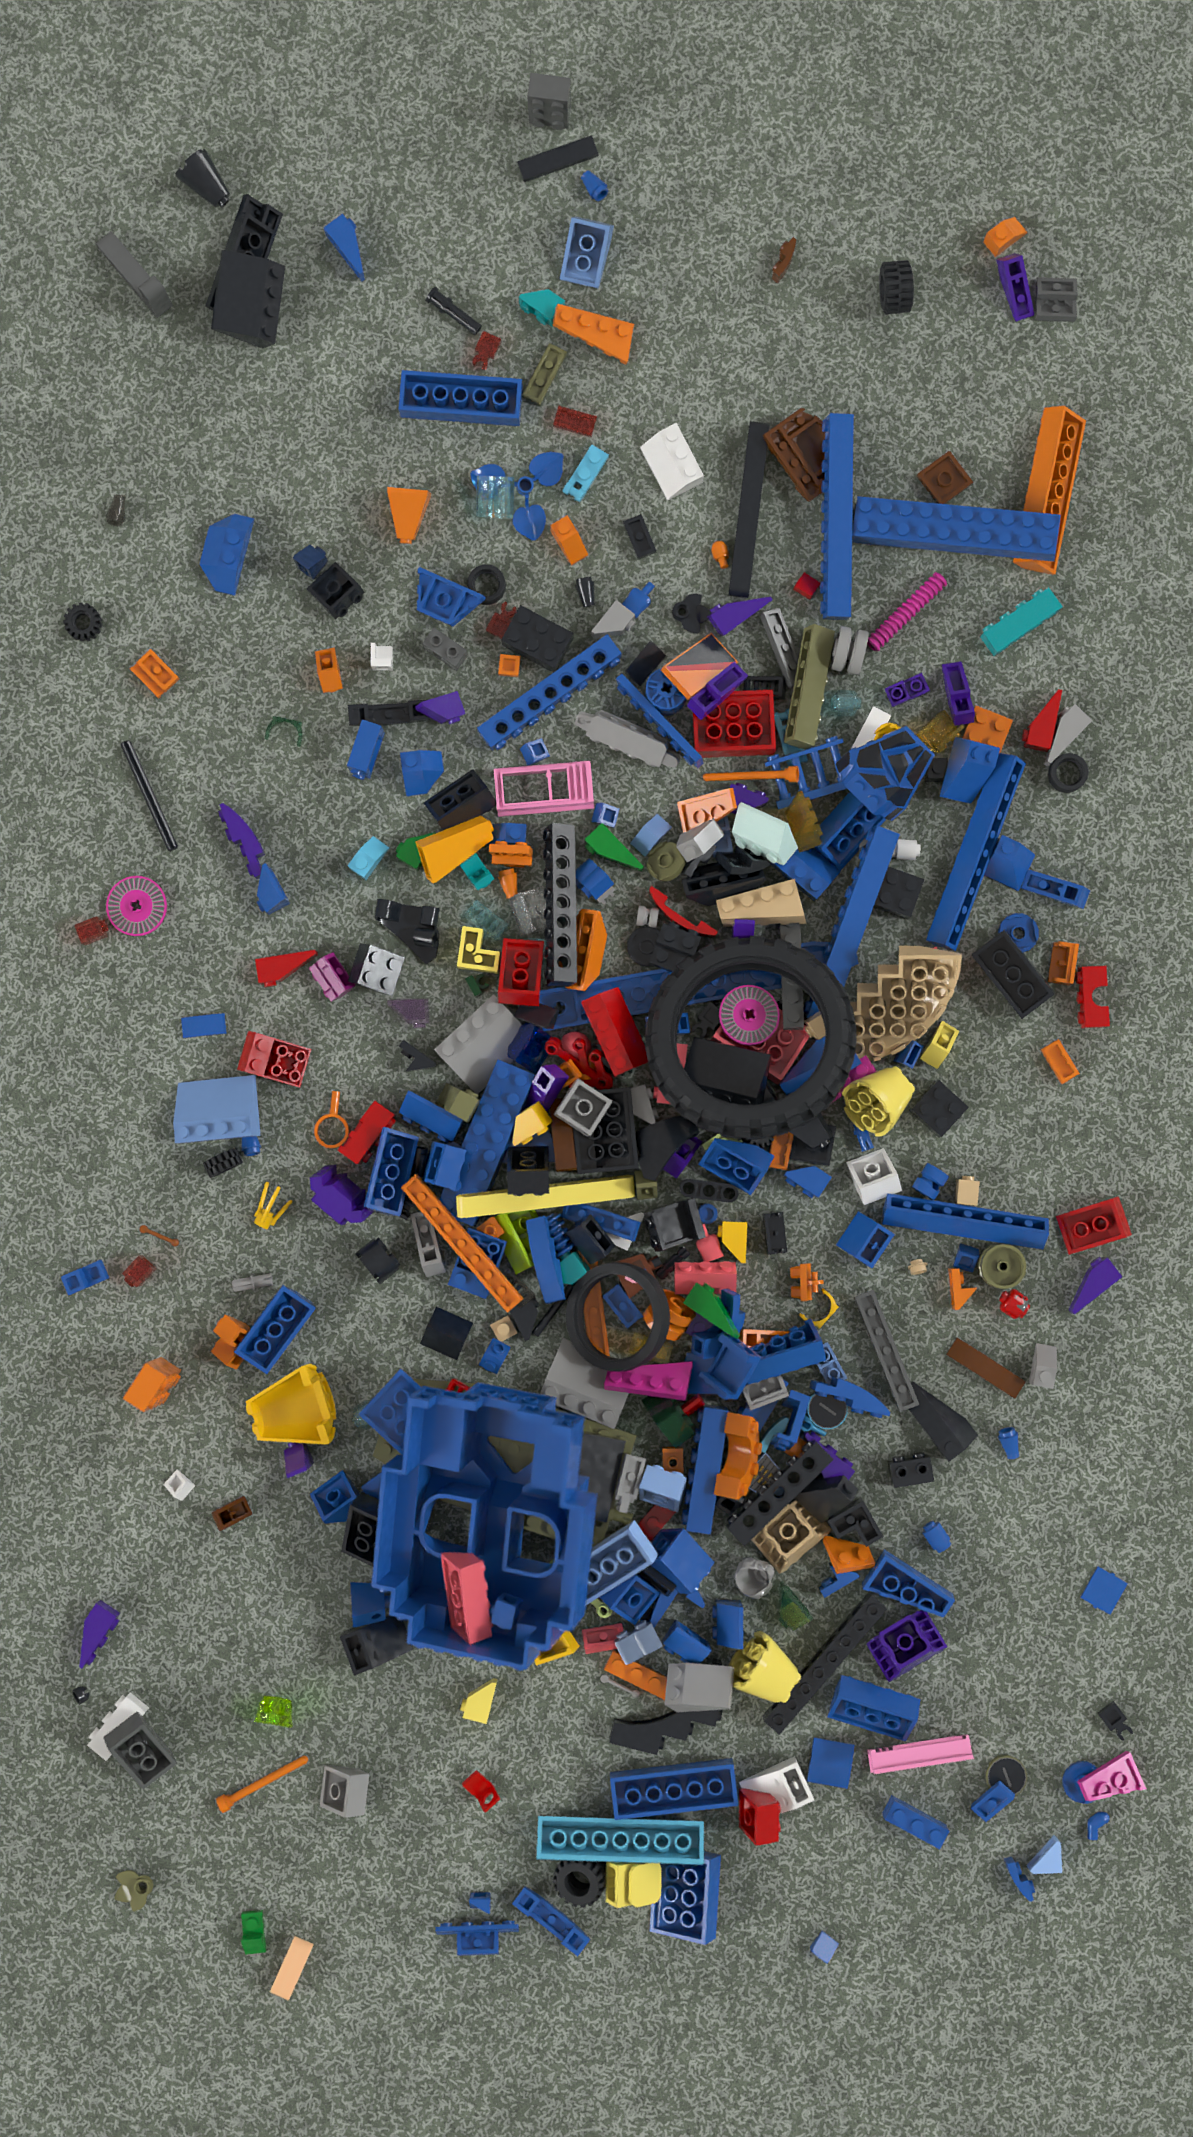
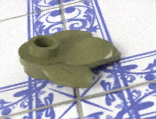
(130, 1889)

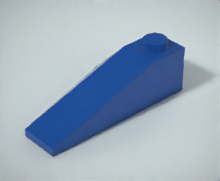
(805, 1067)

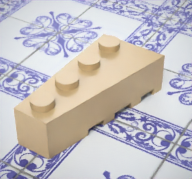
(765, 905)

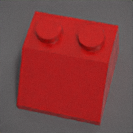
(759, 1816)

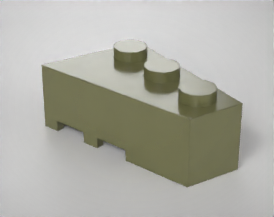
(458, 1102)

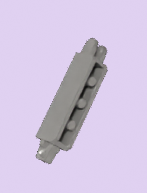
(629, 738)

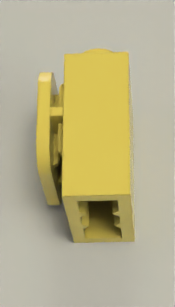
(632, 1883)

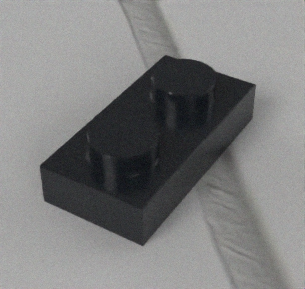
(639, 536)

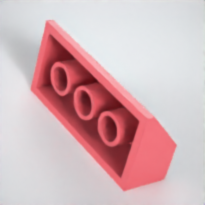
(467, 1596)

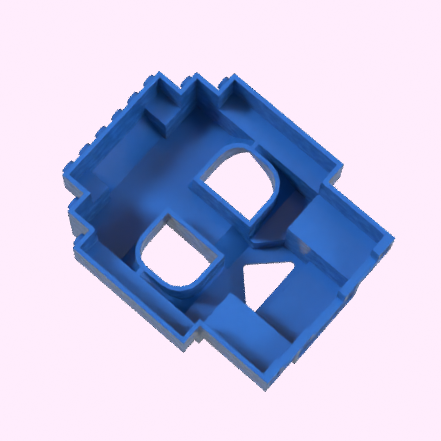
(453, 1459)

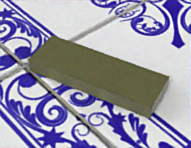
(544, 374)

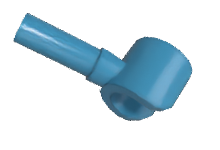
(809, 1426)

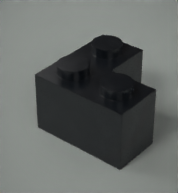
(856, 1517)

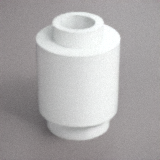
(906, 850)

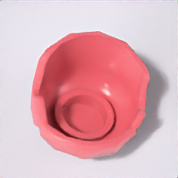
(568, 1039)

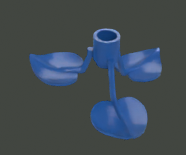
(548, 470)

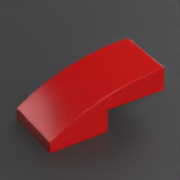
(692, 1404)

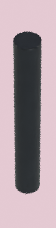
(551, 1312)

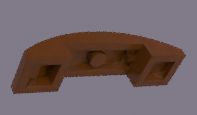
(562, 1141)
(986, 1368)

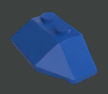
(226, 551)

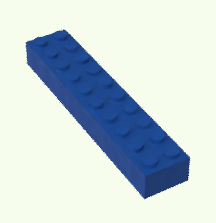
(956, 528)

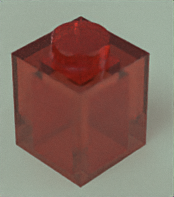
(91, 930)
(138, 1271)

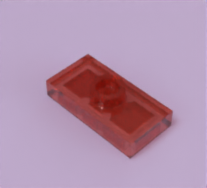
(575, 421)

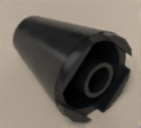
(204, 178)

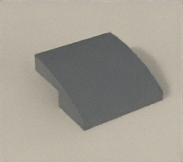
(1056, 299)

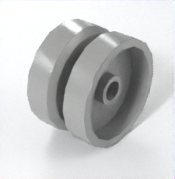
(849, 650)

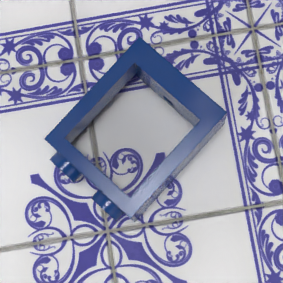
(365, 749)

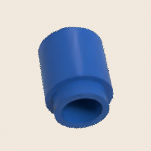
(936, 1536)

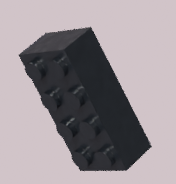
(1013, 974)

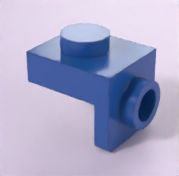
(494, 1356)

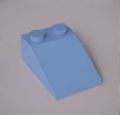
(586, 251)

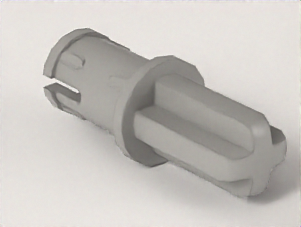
(252, 1282)

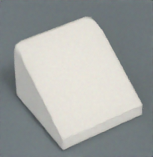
(179, 1485)

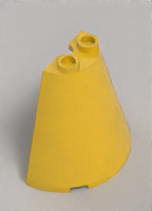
(295, 1409)

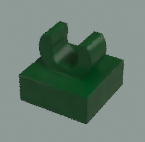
(475, 986)

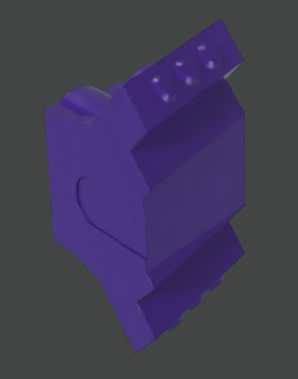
(338, 1196)
(906, 1644)

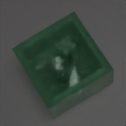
(670, 1419)

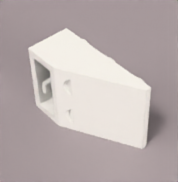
(784, 1783)

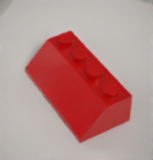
(615, 1031)

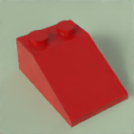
(520, 972)
(1093, 1225)

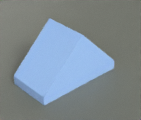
(1047, 1859)

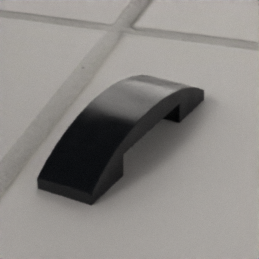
(386, 713)

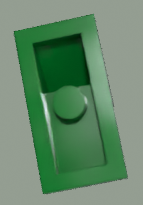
(253, 1932)

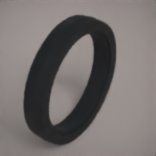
(575, 1323)

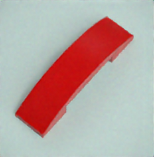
(660, 900)

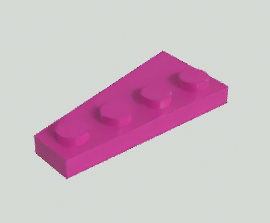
(655, 1380)

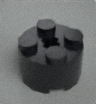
(377, 1260)

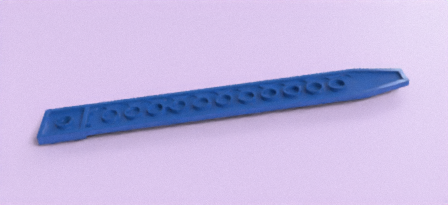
(642, 987)

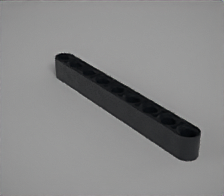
(748, 510)

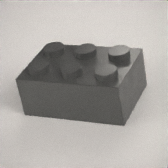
(549, 101)
(140, 1750)

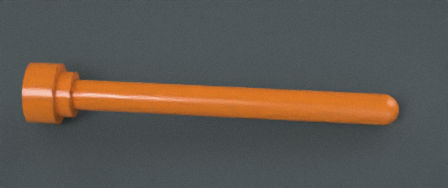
(790, 773)
(225, 1802)

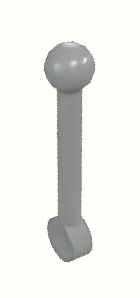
(635, 1693)

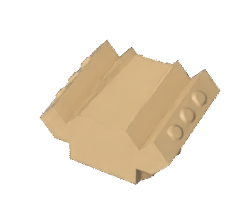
(790, 1536)

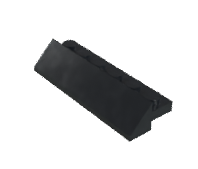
(251, 233)

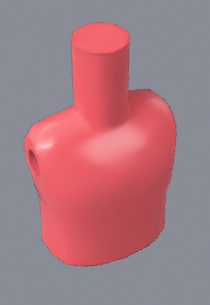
(709, 1246)

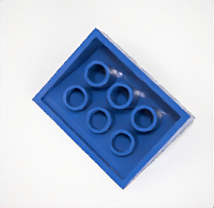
(688, 1901)

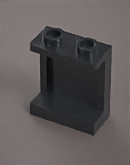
(674, 1224)

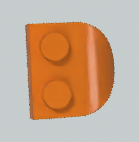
(511, 855)

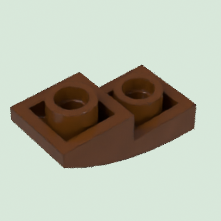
(786, 255)

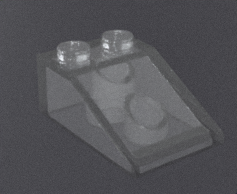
(529, 910)

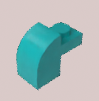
(476, 872)

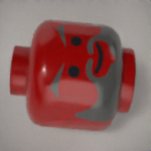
(1014, 1304)

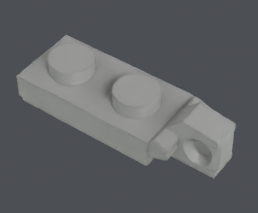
(629, 1481)

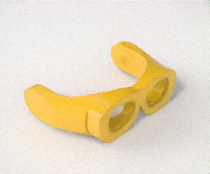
(834, 1307)

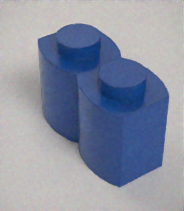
(592, 879)

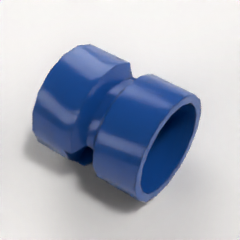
(930, 1181)

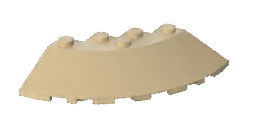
(904, 1000)

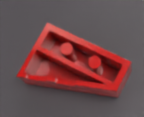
(367, 1133)

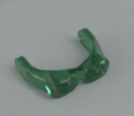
(275, 720)

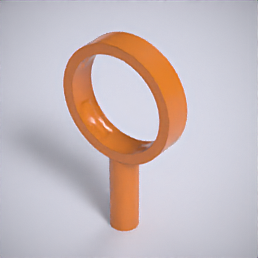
(333, 1113)

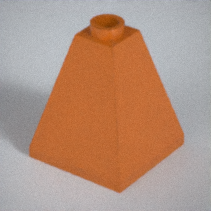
(407, 511)

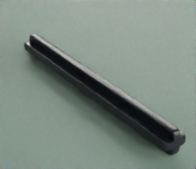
(149, 795)

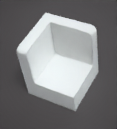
(381, 657)

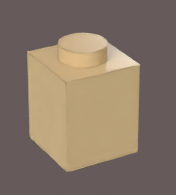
(815, 1026)
(966, 1191)

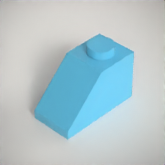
(368, 857)

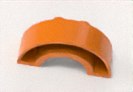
(741, 1458)

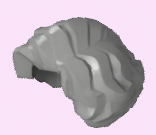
(754, 1577)

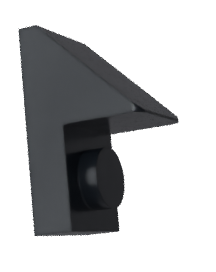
(420, 1062)

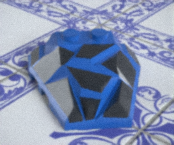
(886, 771)

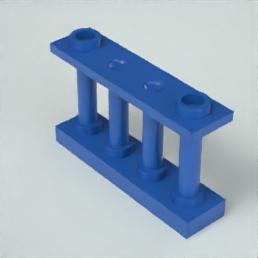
(824, 786)

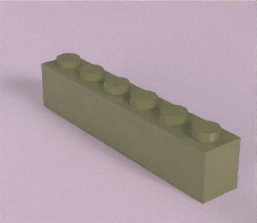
(809, 686)

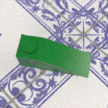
(608, 847)
(710, 1306)

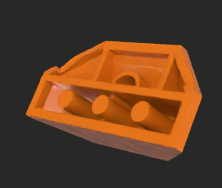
(591, 943)

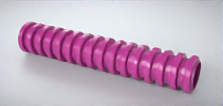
(907, 611)

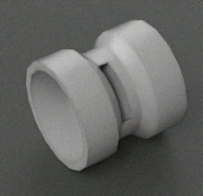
(643, 914)

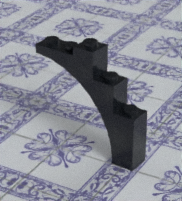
(647, 1734)

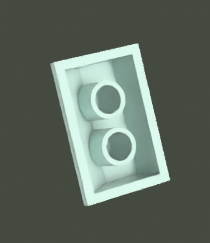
(763, 834)

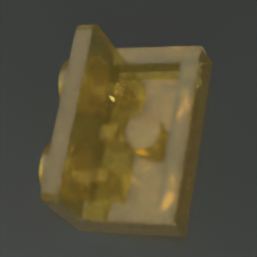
(939, 732)

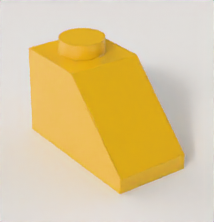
(734, 1237)

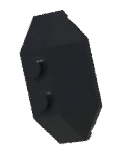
(714, 883)

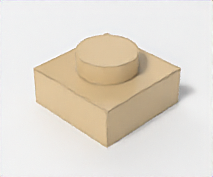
(503, 1328)

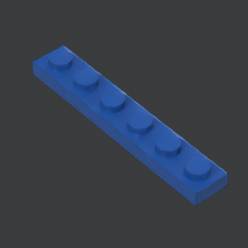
(664, 728)

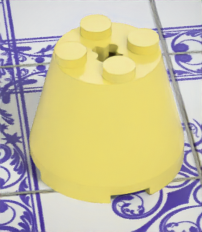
(878, 1100)
(764, 1669)

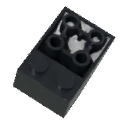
(375, 1643)

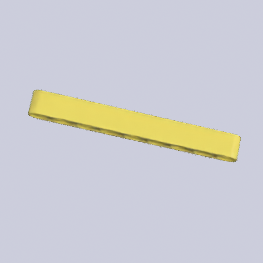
(559, 1195)

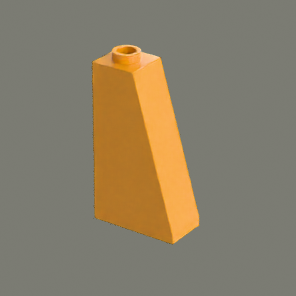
(453, 846)

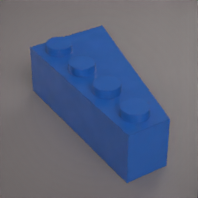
(788, 1353)
(907, 1585)

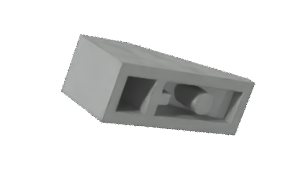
(1066, 730)
(428, 1245)

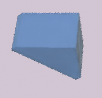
(650, 834)

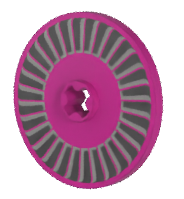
(130, 891)
(750, 1030)

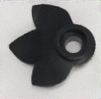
(694, 613)

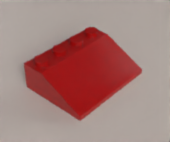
(737, 726)

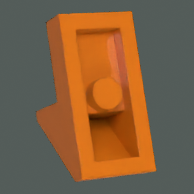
(958, 1294)

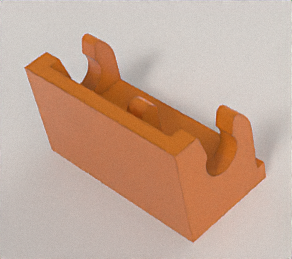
(1063, 963)

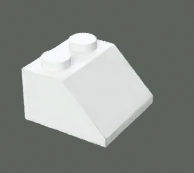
(874, 1176)

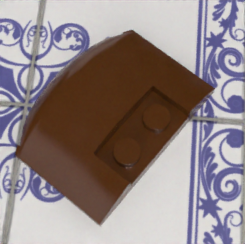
(799, 450)

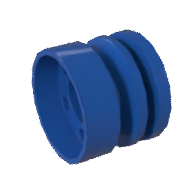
(664, 702)

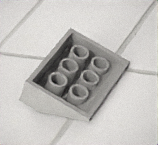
(480, 1043)
(581, 1387)

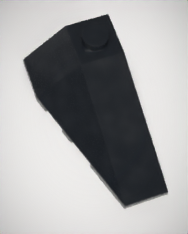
(942, 1424)

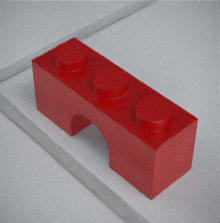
(1091, 1014)

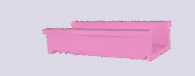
(579, 789)
(920, 1754)

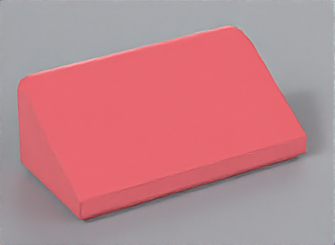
(601, 1638)

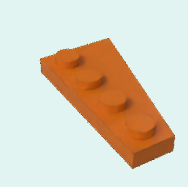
(596, 330)

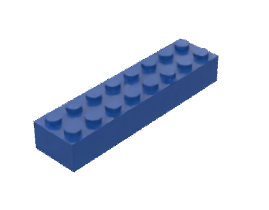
(490, 1133)

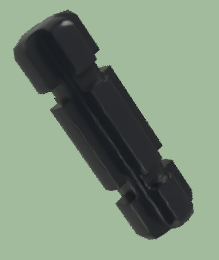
(668, 1266)

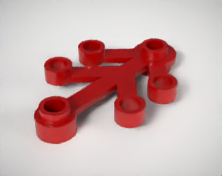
(583, 1063)

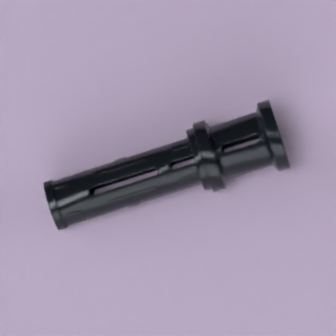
(447, 306)

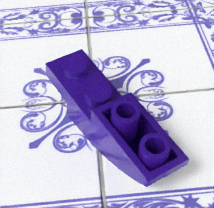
(240, 832)

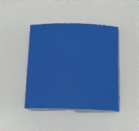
(830, 1763)

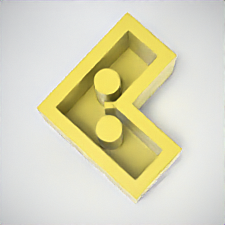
(472, 955)

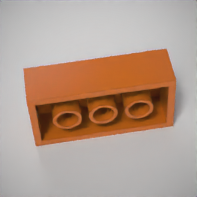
(152, 1384)

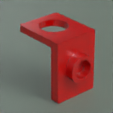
(481, 1788)

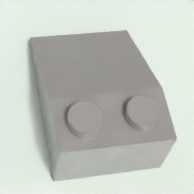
(698, 1687)

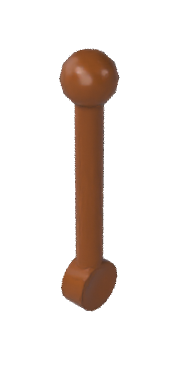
(143, 1229)

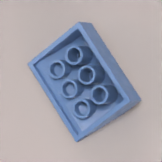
(216, 1110)

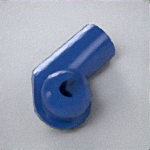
(1095, 1822)

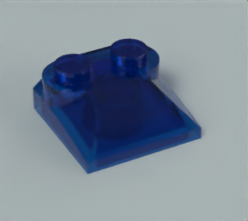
(529, 1047)

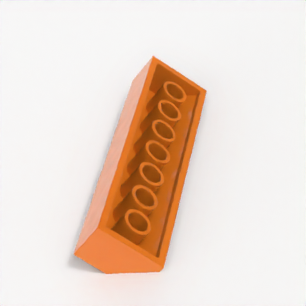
(1053, 473)

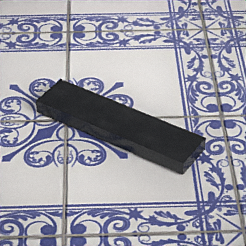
(557, 158)

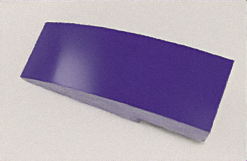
(717, 690)
(958, 693)

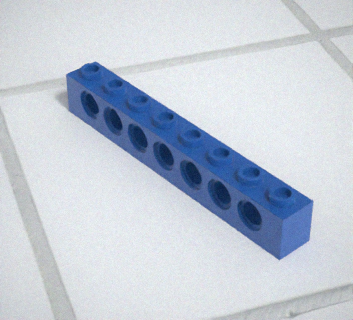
(603, 647)

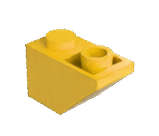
(529, 1122)

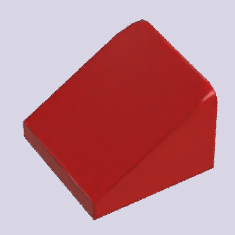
(806, 586)

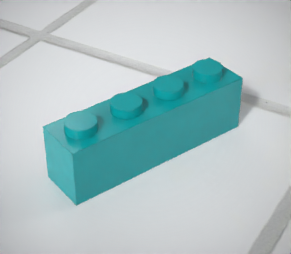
(1021, 621)

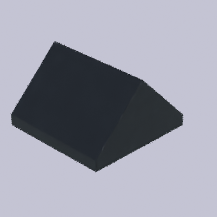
(446, 1333)

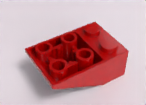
(274, 1059)

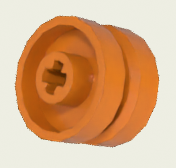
(680, 1315)

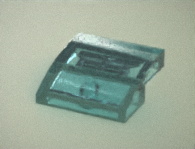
(495, 497)

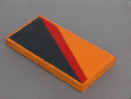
(698, 665)

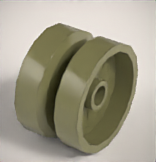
(989, 1263)

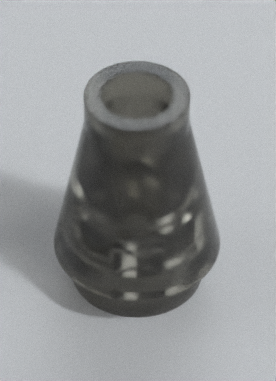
(116, 511)

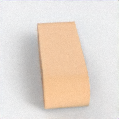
(291, 1968)

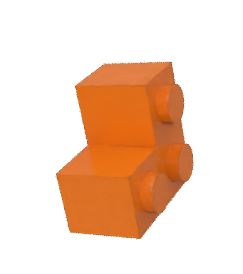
(231, 1333)

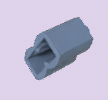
(638, 1642)

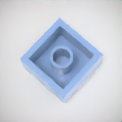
(662, 1487)

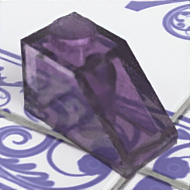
(413, 1011)

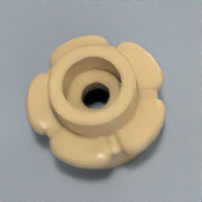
(917, 1267)

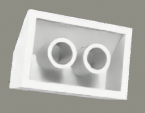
(672, 462)

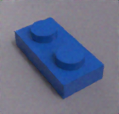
(622, 1305)
(992, 1801)

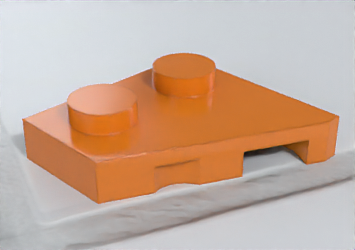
(848, 1555)

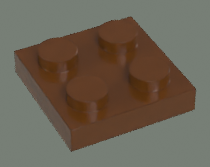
(944, 478)

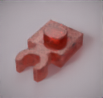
(486, 347)
(500, 622)

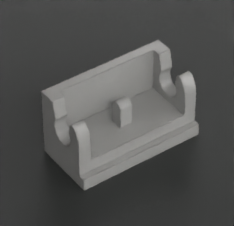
(765, 1392)

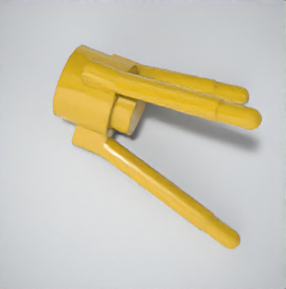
(264, 1217)

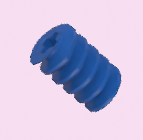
(557, 1233)

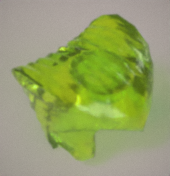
(275, 1711)

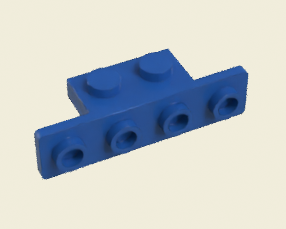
(479, 1938)

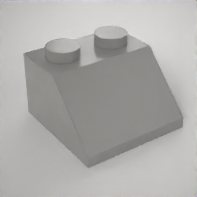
(344, 1790)

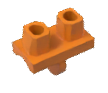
(807, 1285)

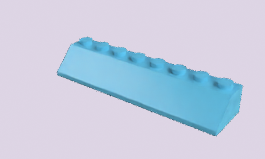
(620, 1840)

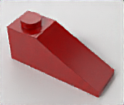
(1041, 730)
(279, 967)

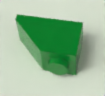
(409, 853)

